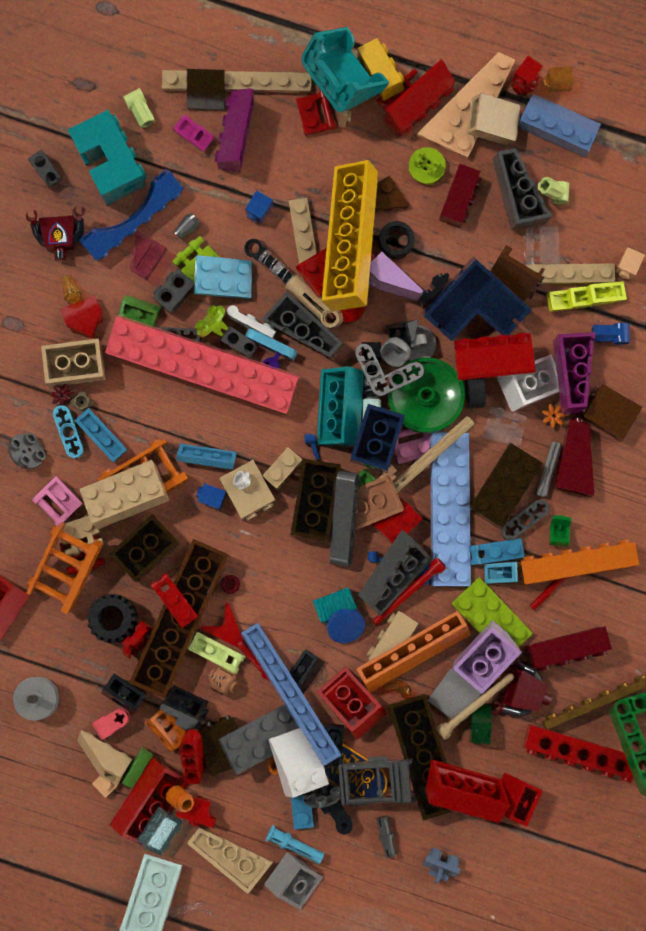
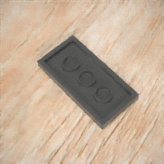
(250, 742)

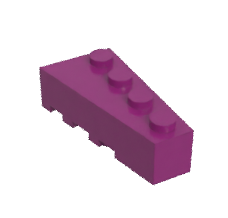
(573, 366)

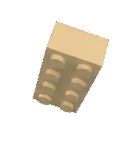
(124, 494)

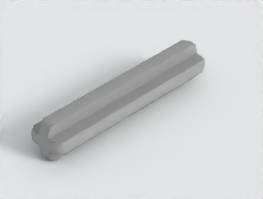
(549, 469)

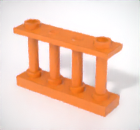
(177, 478)
(75, 583)

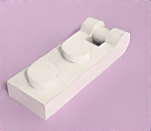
(250, 322)

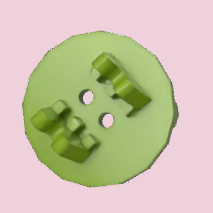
(419, 161)
(212, 322)

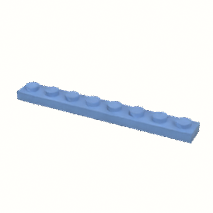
(291, 694)

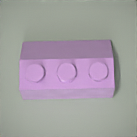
(486, 657)

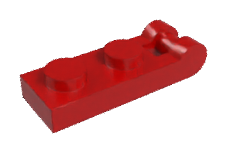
(174, 600)

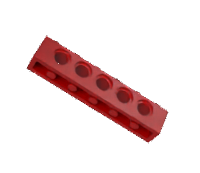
(536, 734)

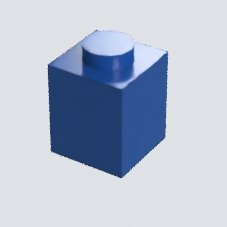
(258, 207)
(211, 496)

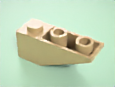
(398, 631)
(106, 760)

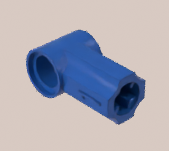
(617, 333)

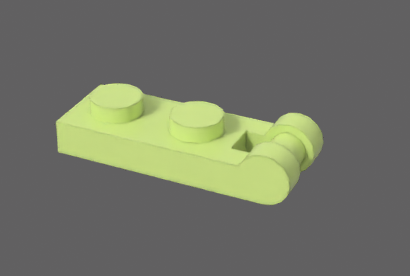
(216, 652)

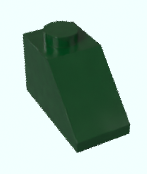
(481, 725)

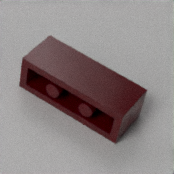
(460, 195)

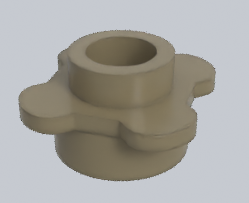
(82, 397)

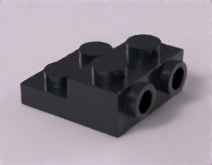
(186, 707)

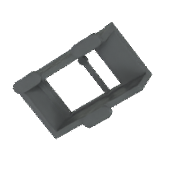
(398, 775)

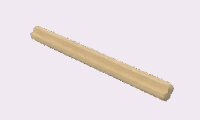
(433, 453)

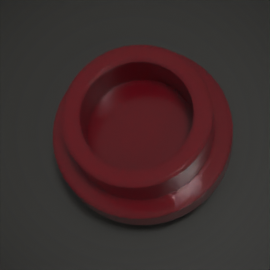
(230, 584)

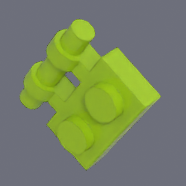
(189, 269)

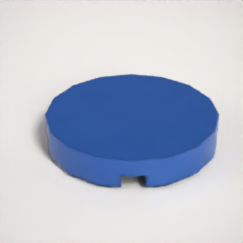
(345, 625)

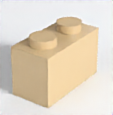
(282, 468)

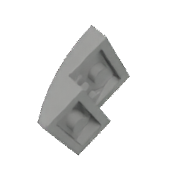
(453, 694)

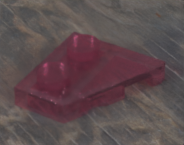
(146, 255)

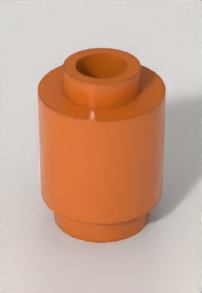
(179, 799)

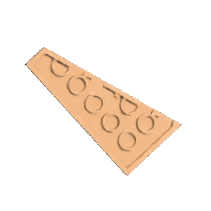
(450, 124)

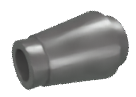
(187, 226)

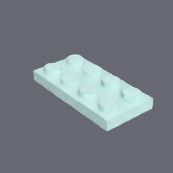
(151, 895)

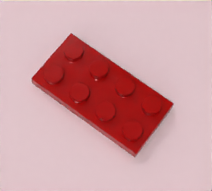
(313, 271)

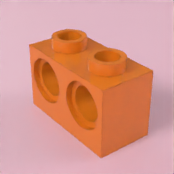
(166, 730)

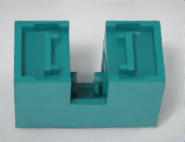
(104, 137)

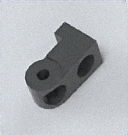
(44, 168)
(239, 343)

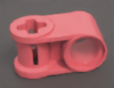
(109, 724)

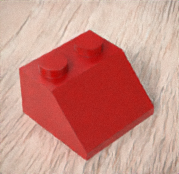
(392, 525)

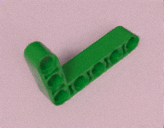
(635, 737)

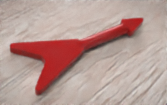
(231, 634)

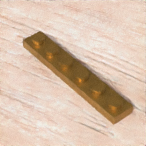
(590, 704)

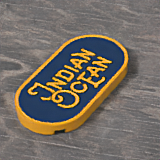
(362, 781)

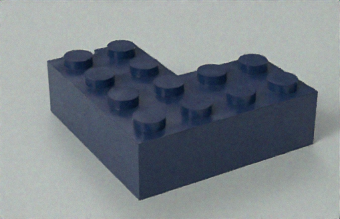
(475, 292)

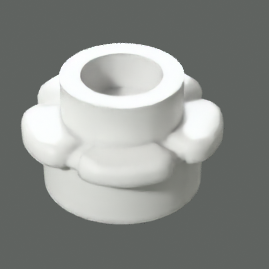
(241, 480)

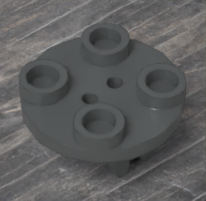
(26, 451)

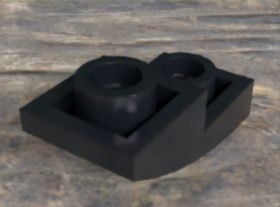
(436, 285)
(336, 733)

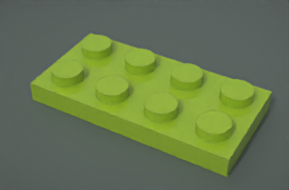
(481, 606)

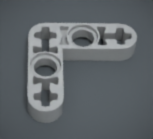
(380, 377)

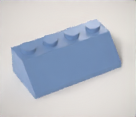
(559, 125)

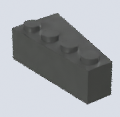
(518, 191)
(301, 325)
(394, 573)

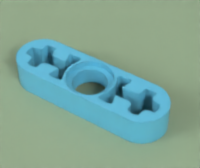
(271, 344)
(68, 417)

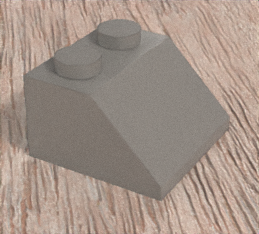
(293, 881)

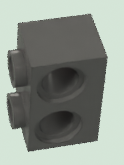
(178, 295)

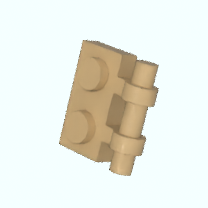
(80, 529)

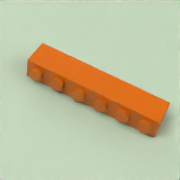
(578, 563)
(413, 651)

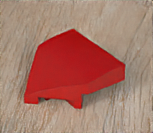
(83, 316)

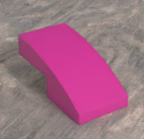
(193, 133)

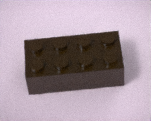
(505, 486)
(315, 500)

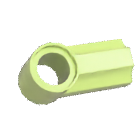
(138, 105)
(555, 189)

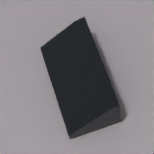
(403, 329)
(306, 670)

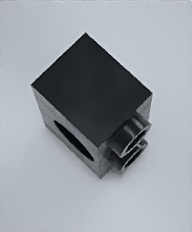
(123, 693)

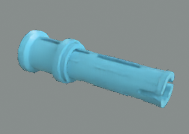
(285, 841)

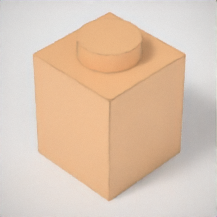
(629, 263)

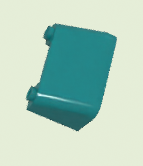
(338, 71)

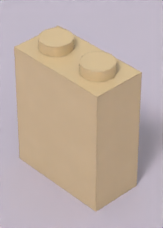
(493, 119)
(250, 499)

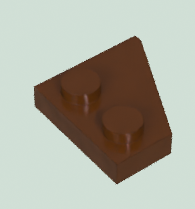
(389, 196)

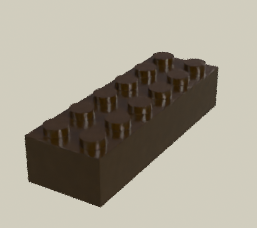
(418, 742)

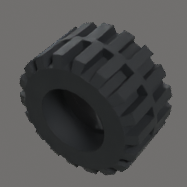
(95, 618)

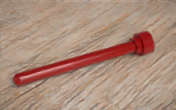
(436, 567)

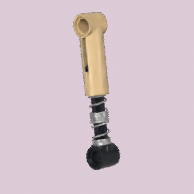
(294, 283)

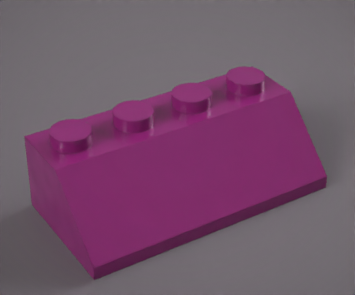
(236, 130)

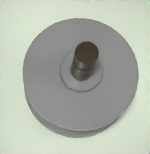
(36, 698)

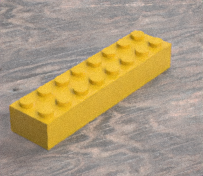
(350, 236)

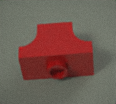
(199, 813)

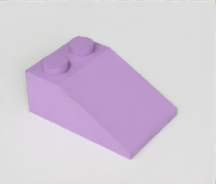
(391, 279)

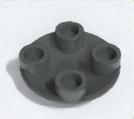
(322, 796)

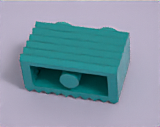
(333, 602)

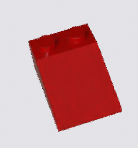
(351, 703)

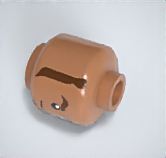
(222, 681)

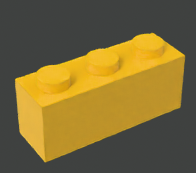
(376, 61)

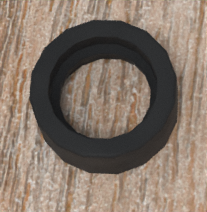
(400, 226)
(475, 393)

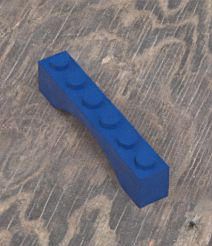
(162, 190)

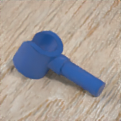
(310, 439)
(373, 557)

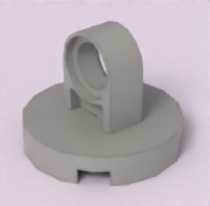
(423, 344)

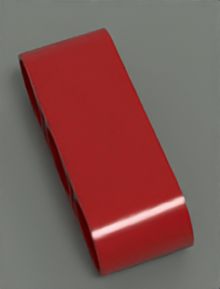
(192, 756)

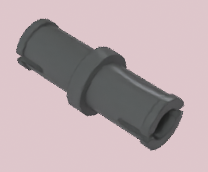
(386, 836)

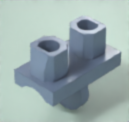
(449, 868)

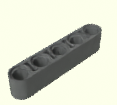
(344, 518)

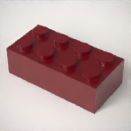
(568, 647)

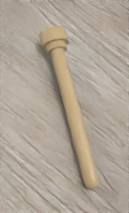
(446, 729)

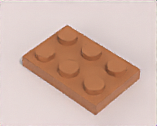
(377, 501)

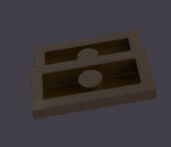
(206, 89)

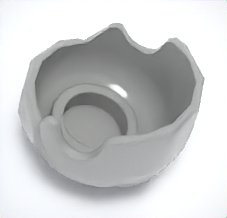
(395, 352)

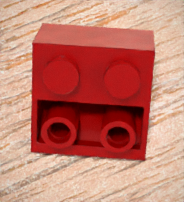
(522, 799)

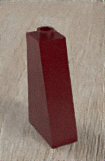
(575, 461)

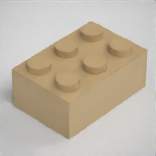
(73, 362)

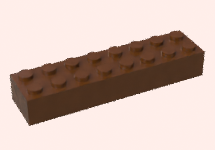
(168, 640)

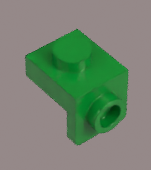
(559, 531)

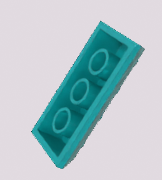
(340, 406)

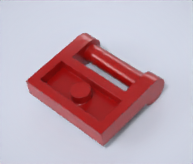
(310, 116)

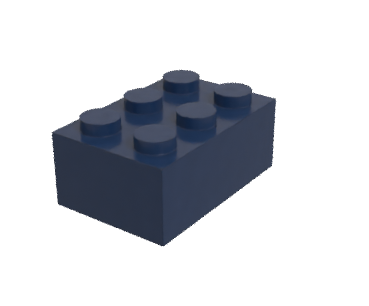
(377, 438)

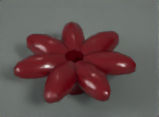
(61, 394)

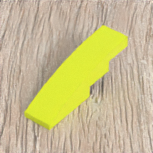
(586, 296)

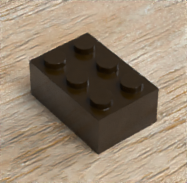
(144, 548)

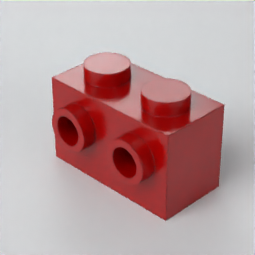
(527, 76)

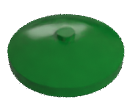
(432, 400)

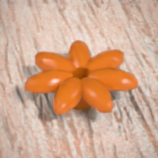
(555, 412)

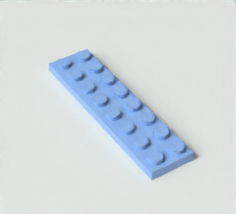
(451, 512)

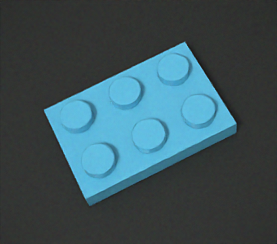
(223, 277)

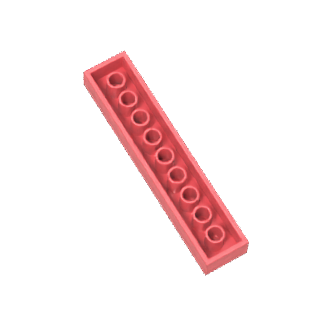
(202, 364)

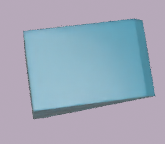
(501, 572)

